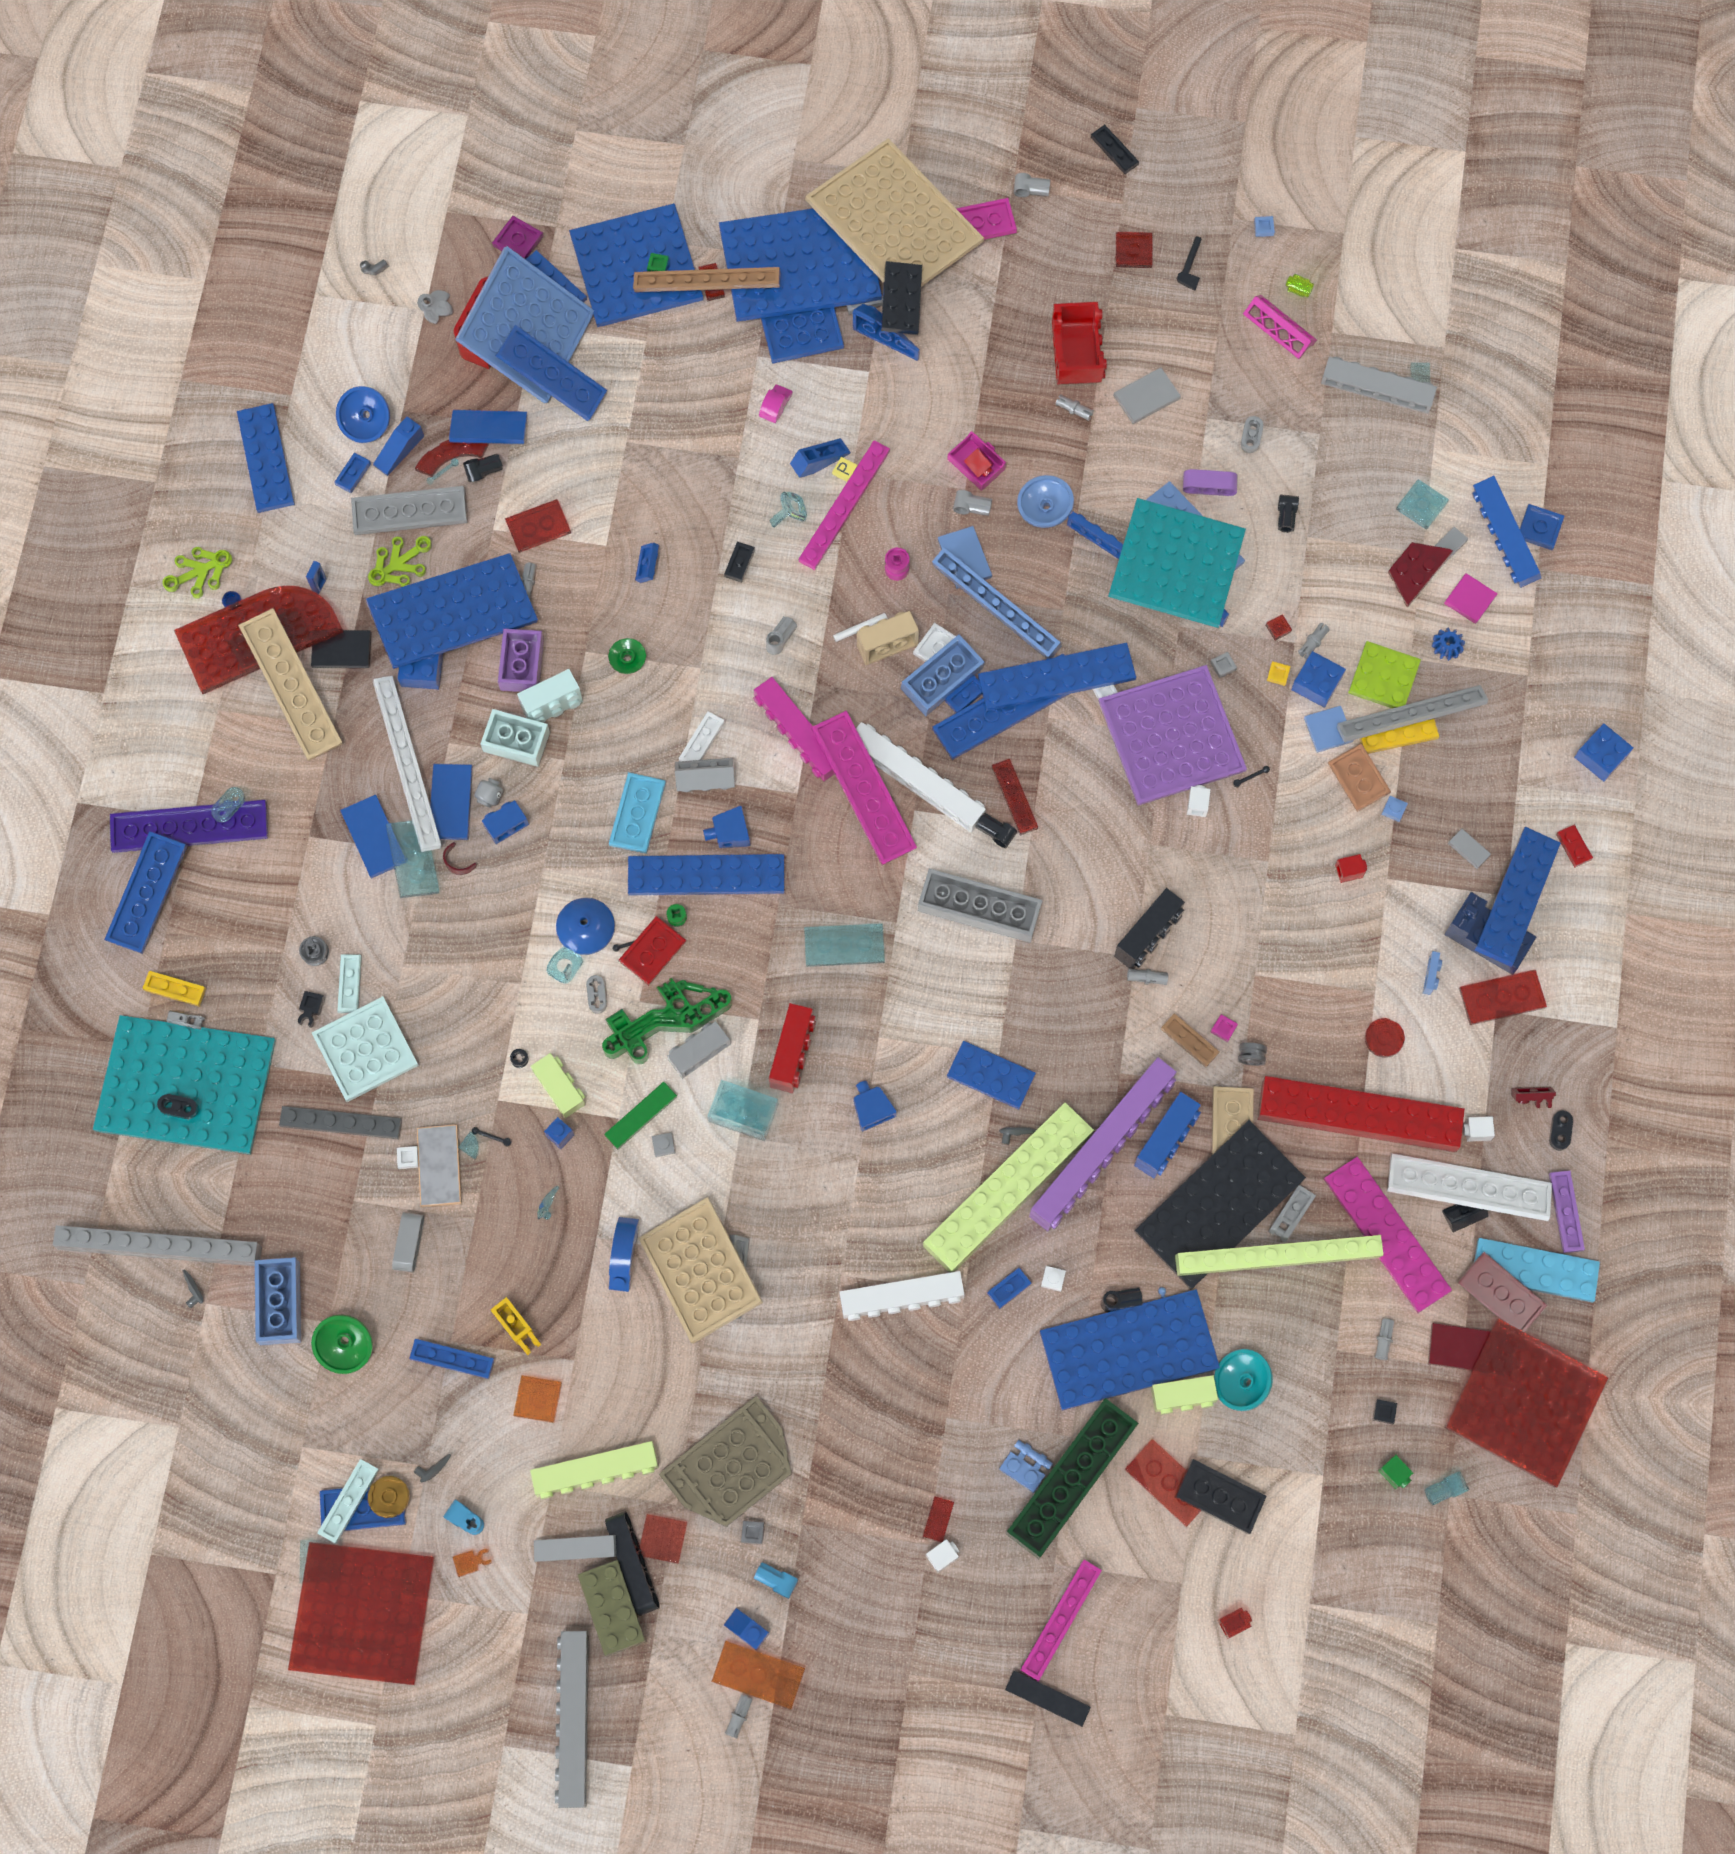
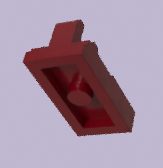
(1536, 1094)

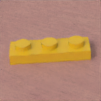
(174, 988)

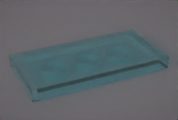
(412, 868)
(844, 945)

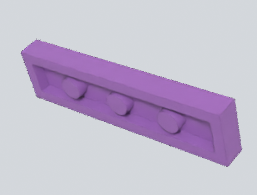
(1566, 1212)

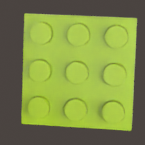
(1384, 676)

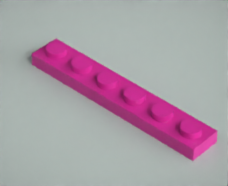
(1060, 1620)

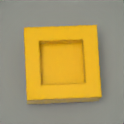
(1278, 673)

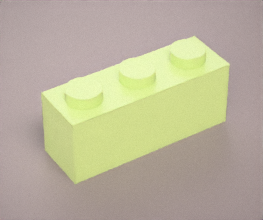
(558, 1085)
(1184, 1394)

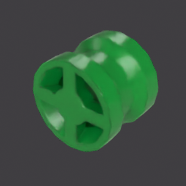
(676, 919)

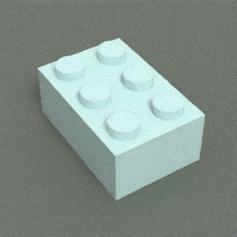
(550, 697)
(515, 737)

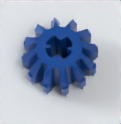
(1444, 637)

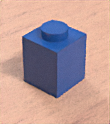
(559, 1133)

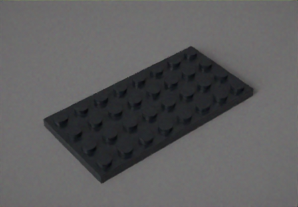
(1221, 1200)

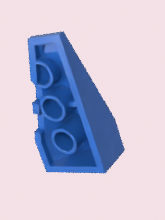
(868, 322)

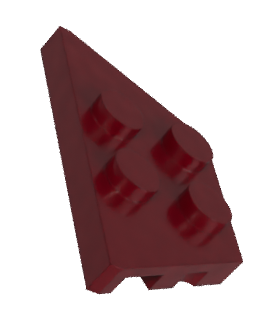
(1417, 568)

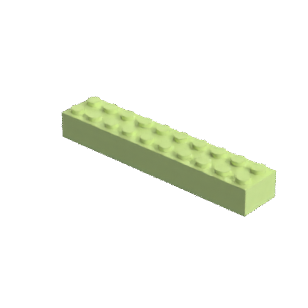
(1008, 1188)

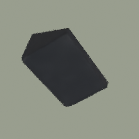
(1462, 1216)

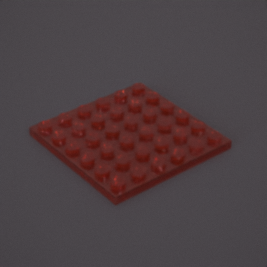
(1526, 1403)
(361, 1613)

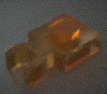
(468, 1562)

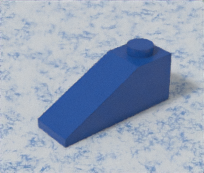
(399, 445)
(817, 457)

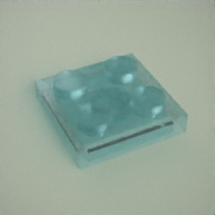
(1422, 504)

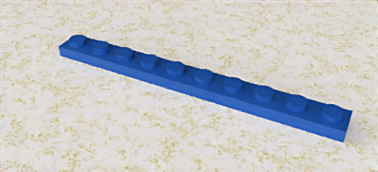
(1105, 541)

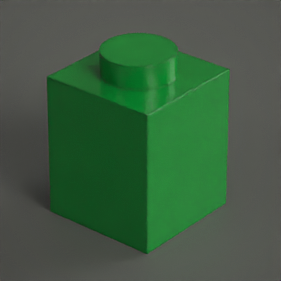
(1396, 1472)

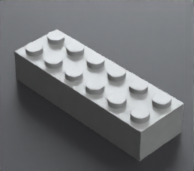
(979, 905)

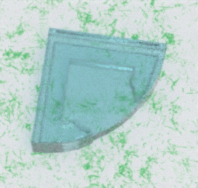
(470, 1146)

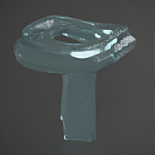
(788, 510)
(570, 970)

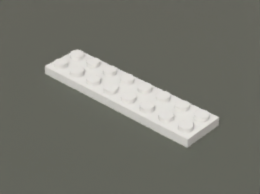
(1469, 1187)

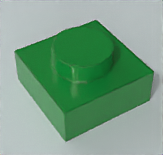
(657, 262)

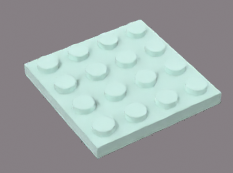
(365, 1049)

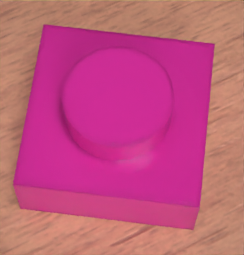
(1224, 1028)

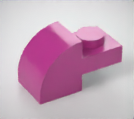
(774, 403)

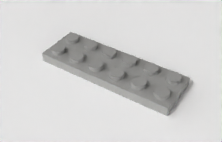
(409, 510)

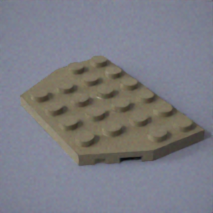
(731, 1465)

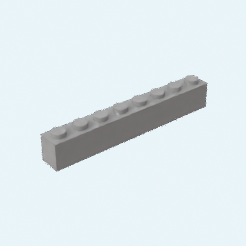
(573, 1719)

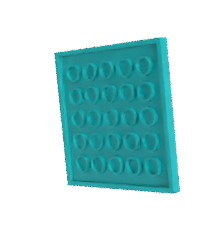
(1177, 562)

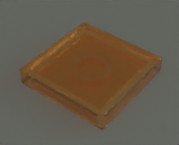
(537, 1399)

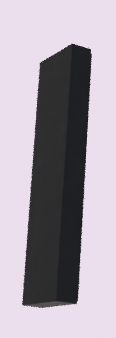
(1047, 1698)

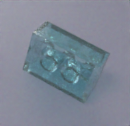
(743, 1110)

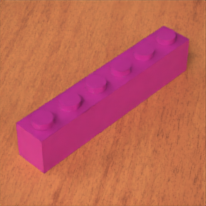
(794, 725)

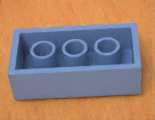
(942, 675)
(277, 1301)

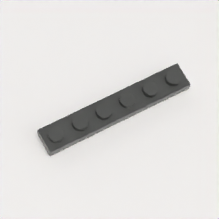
(340, 1122)

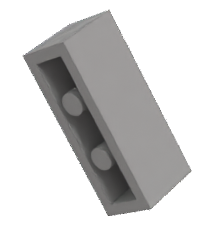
(704, 774)
(698, 1049)

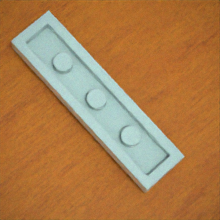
(348, 1501)

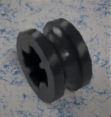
(515, 1063)

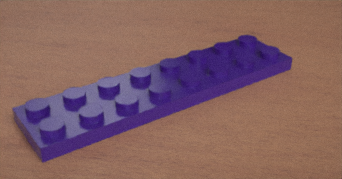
(188, 826)

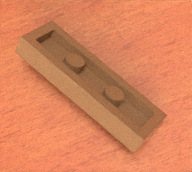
(1190, 1040)

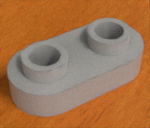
(1250, 435)

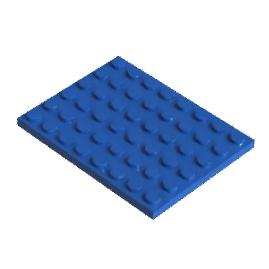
(813, 263)

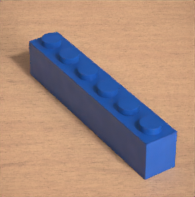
(1506, 531)

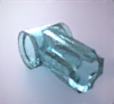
(1450, 1487)

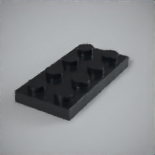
(901, 298)
(1220, 1496)

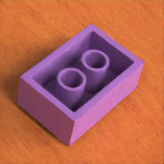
(520, 659)

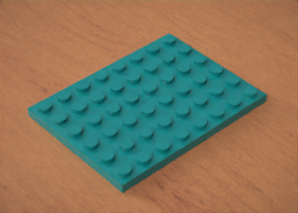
(211, 1066)

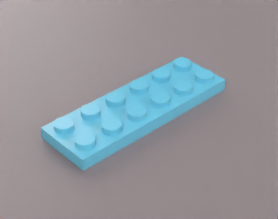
(1545, 1270)

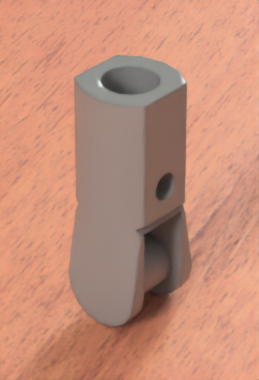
(184, 1019)

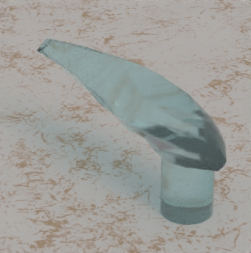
(546, 1204)

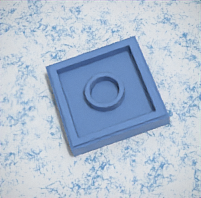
(1323, 728)

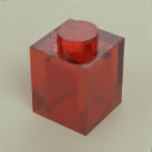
(1235, 1622)

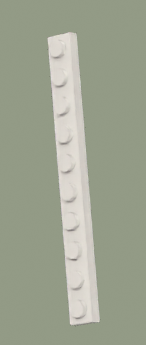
(407, 764)

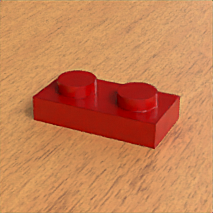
(1574, 846)

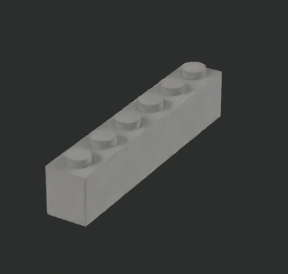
(1379, 384)

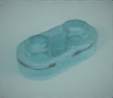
(226, 804)

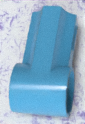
(779, 1581)

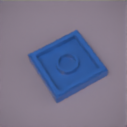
(1541, 526)

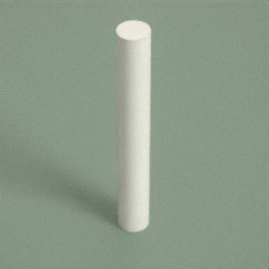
(853, 630)

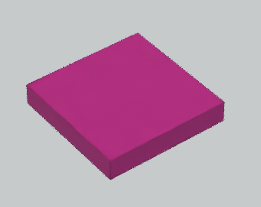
(1470, 598)

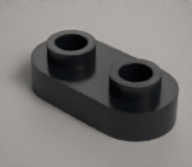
(178, 1107)
(1561, 1129)

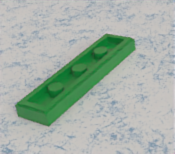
(640, 1115)

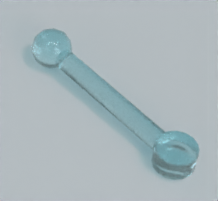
(454, 462)

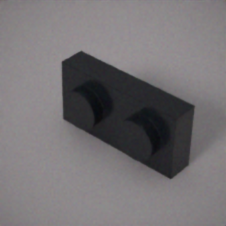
(739, 562)

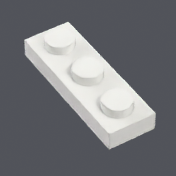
(702, 738)

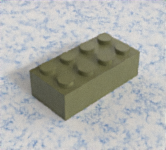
(611, 1608)

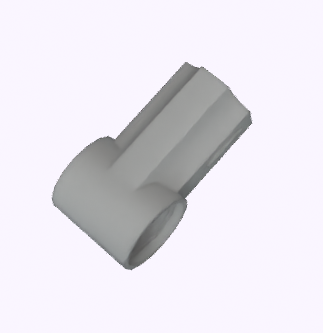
(1026, 185)
(967, 502)
(780, 634)

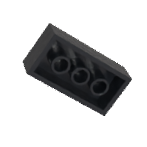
(1149, 929)

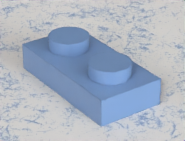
(1431, 981)

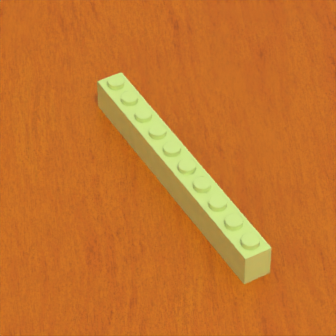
(1279, 1255)

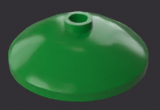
(336, 1353)

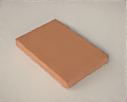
(1359, 777)

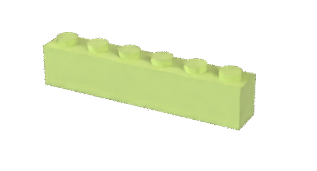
(594, 1469)

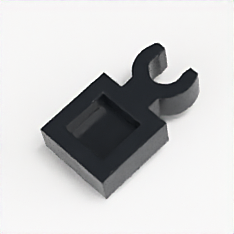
(310, 1005)

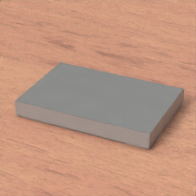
(1147, 395)

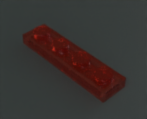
(1014, 797)

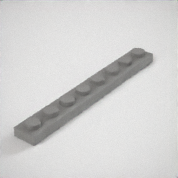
(1412, 713)

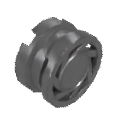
(314, 951)
(1252, 1054)

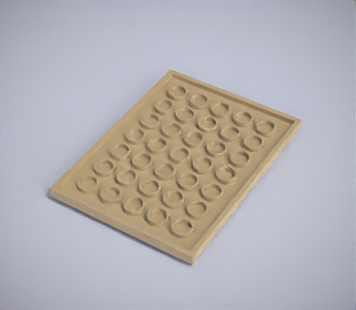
(893, 214)

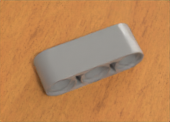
(408, 1242)

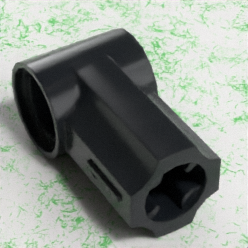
(478, 468)
(1287, 512)
(1000, 832)
(1123, 1299)

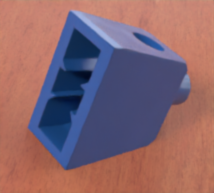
(729, 829)
(872, 1106)

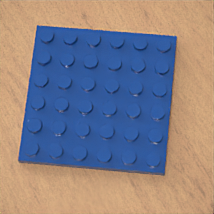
(619, 247)

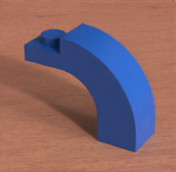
(622, 1253)

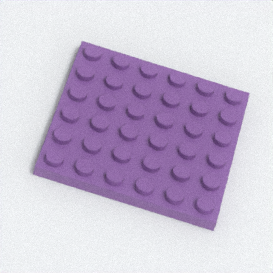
(1172, 735)

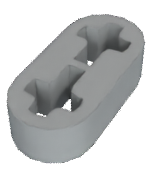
(591, 994)

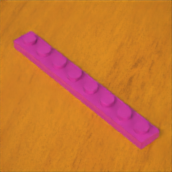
(844, 505)

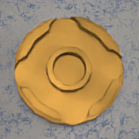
(388, 1497)

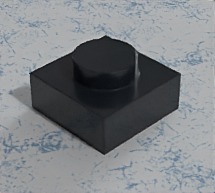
(1384, 1411)

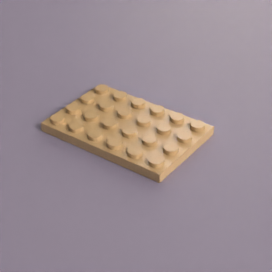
(700, 1270)

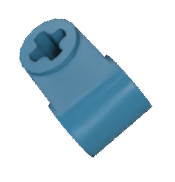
(462, 1516)

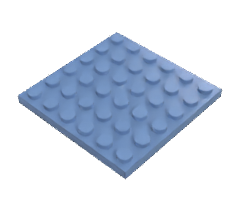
(531, 300)

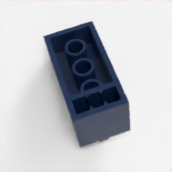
(1469, 925)

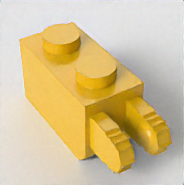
(514, 1324)

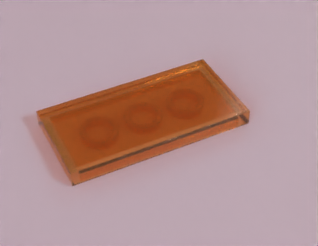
(758, 1675)

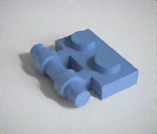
(1021, 1471)

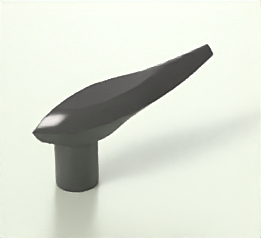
(1017, 1131)
(193, 1288)
(433, 1470)

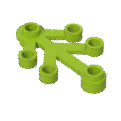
(398, 563)
(199, 569)

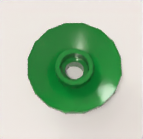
(627, 648)

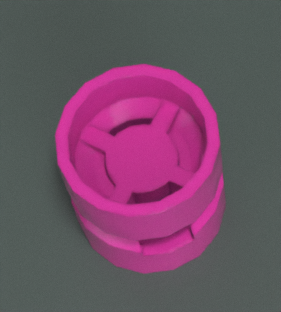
(897, 564)

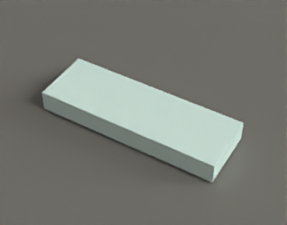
(349, 983)

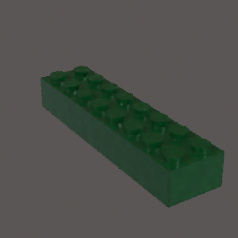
(1071, 1478)

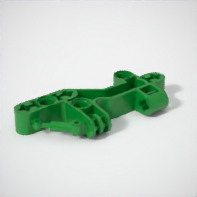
(667, 1019)

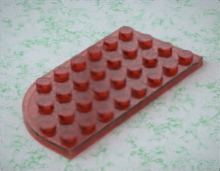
(219, 649)

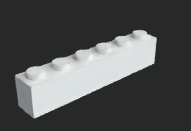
(902, 1295)

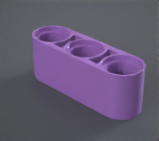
(1210, 482)

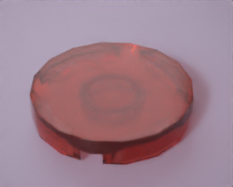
(1384, 1038)

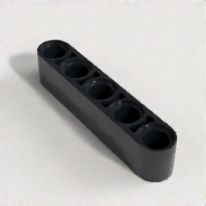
(632, 1564)

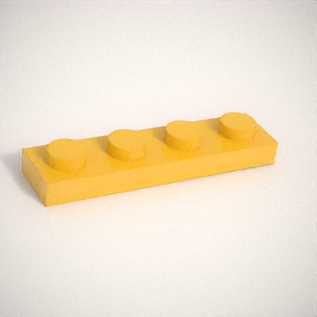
(1400, 737)

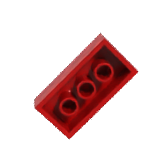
(791, 1048)

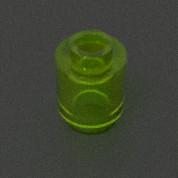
(1299, 285)

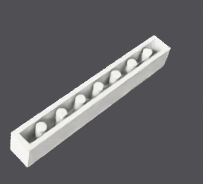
(921, 779)

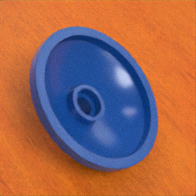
(352, 417)
(589, 937)

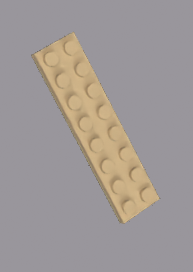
(290, 684)

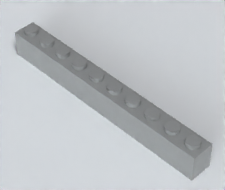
(156, 1245)

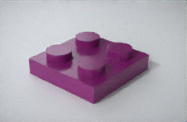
(518, 236)

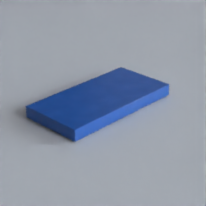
(488, 426)
(451, 800)
(368, 829)
(363, 1517)

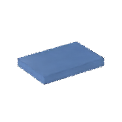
(967, 548)

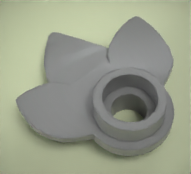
(437, 307)

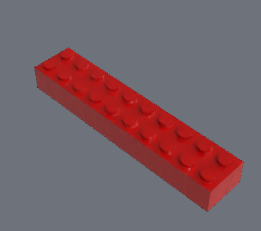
(1361, 1114)

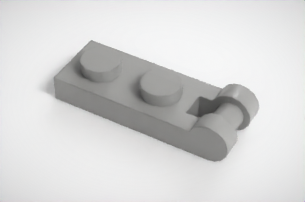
(1292, 1212)

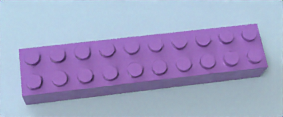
(1106, 1140)

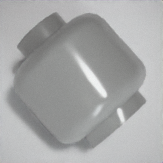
(488, 792)

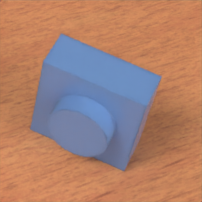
(1264, 226)
(1394, 808)

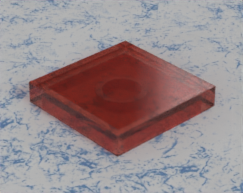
(1134, 250)
(663, 1538)

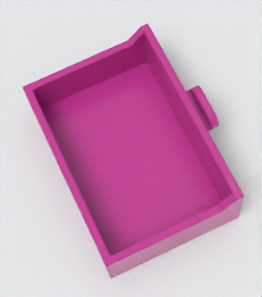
(965, 448)

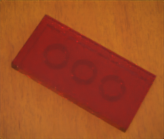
(1502, 997)
(1161, 1478)

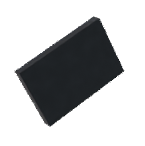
(344, 650)

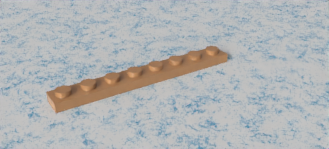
(707, 279)

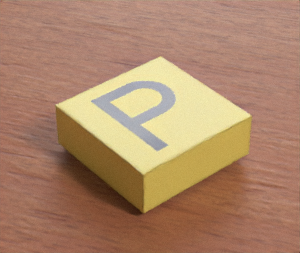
(844, 469)

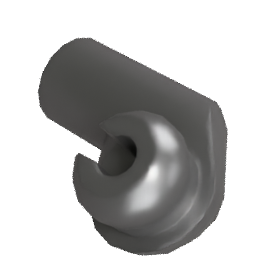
(371, 269)

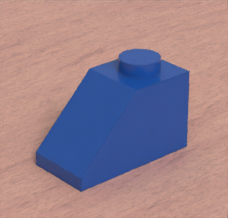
(746, 1629)

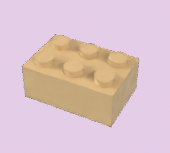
(887, 637)

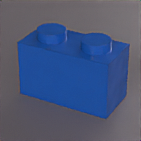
(505, 821)

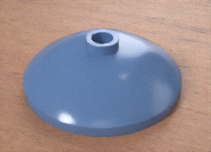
(1044, 492)

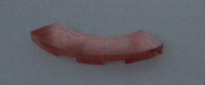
(447, 451)

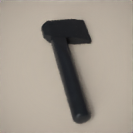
(1184, 277)

